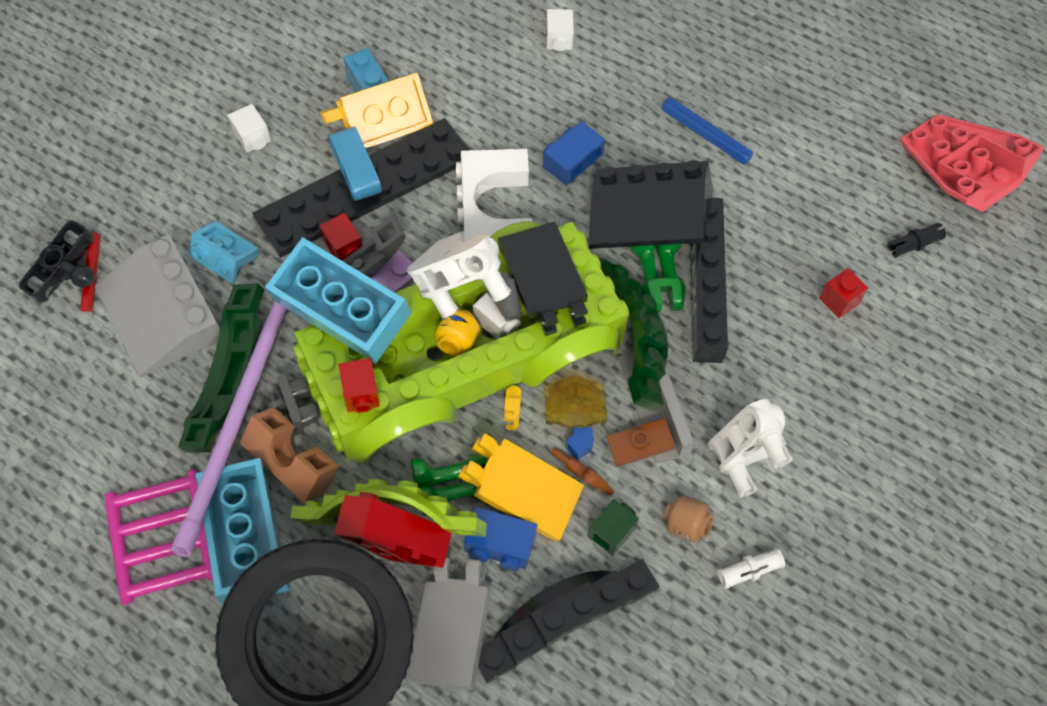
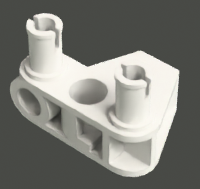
(455, 263)
(750, 438)

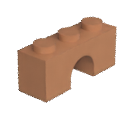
(303, 473)

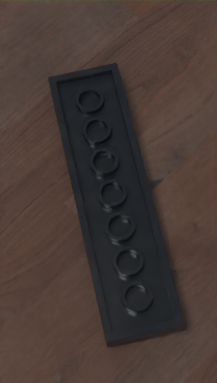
(399, 169)

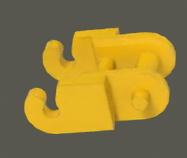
(512, 407)

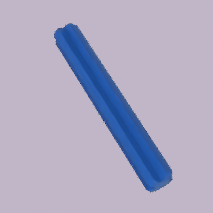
(707, 130)

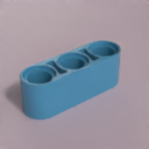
(355, 163)

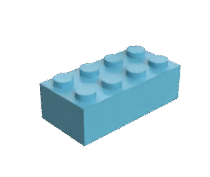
(339, 300)
(239, 523)

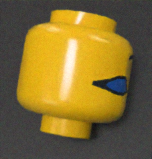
(457, 333)

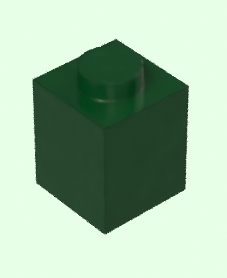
(613, 526)

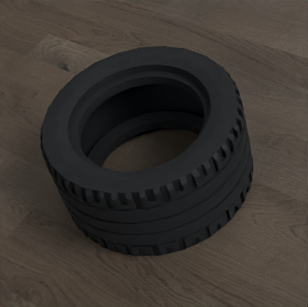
(239, 617)

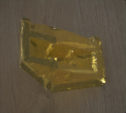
(575, 403)

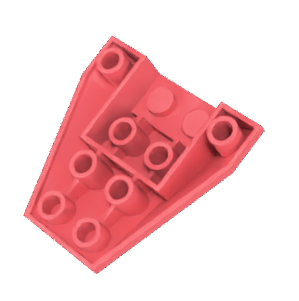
(971, 159)

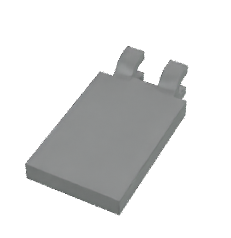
(450, 628)

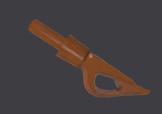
(583, 472)

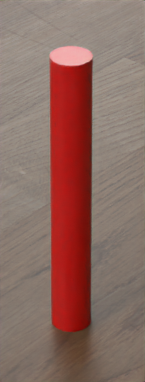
(91, 261)

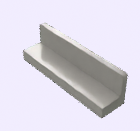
(671, 412)

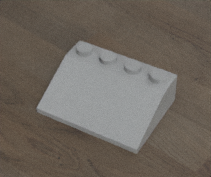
(157, 307)

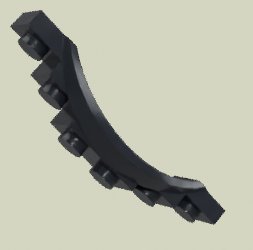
(561, 611)

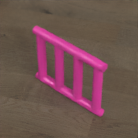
(118, 531)

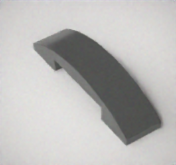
(376, 253)

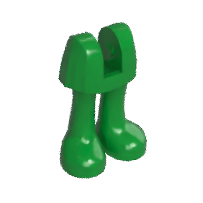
(669, 283)
(428, 477)

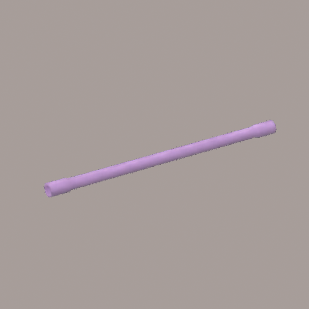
(191, 525)

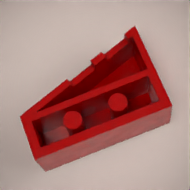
(391, 531)

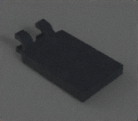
(544, 275)

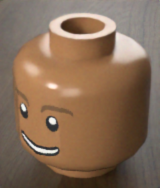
(688, 518)

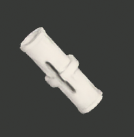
(751, 568)

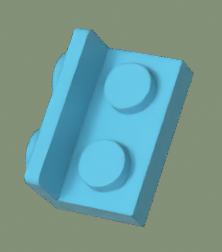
(221, 250)

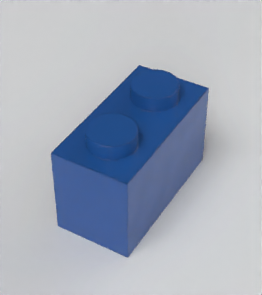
(573, 152)
(506, 540)

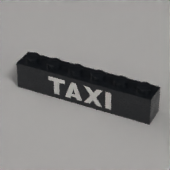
(709, 290)

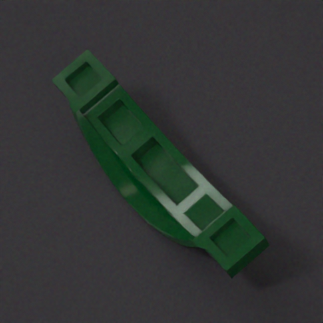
(649, 339)
(232, 354)

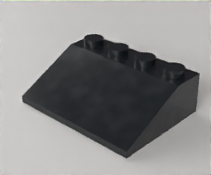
(650, 205)

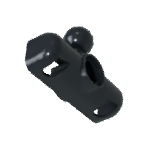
(60, 263)

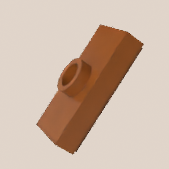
(640, 442)

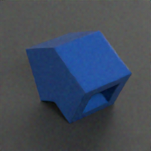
(580, 442)

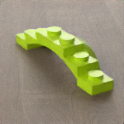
(405, 494)

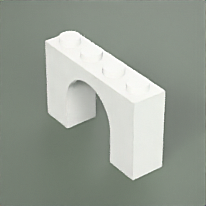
(483, 171)

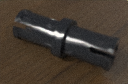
(916, 239)

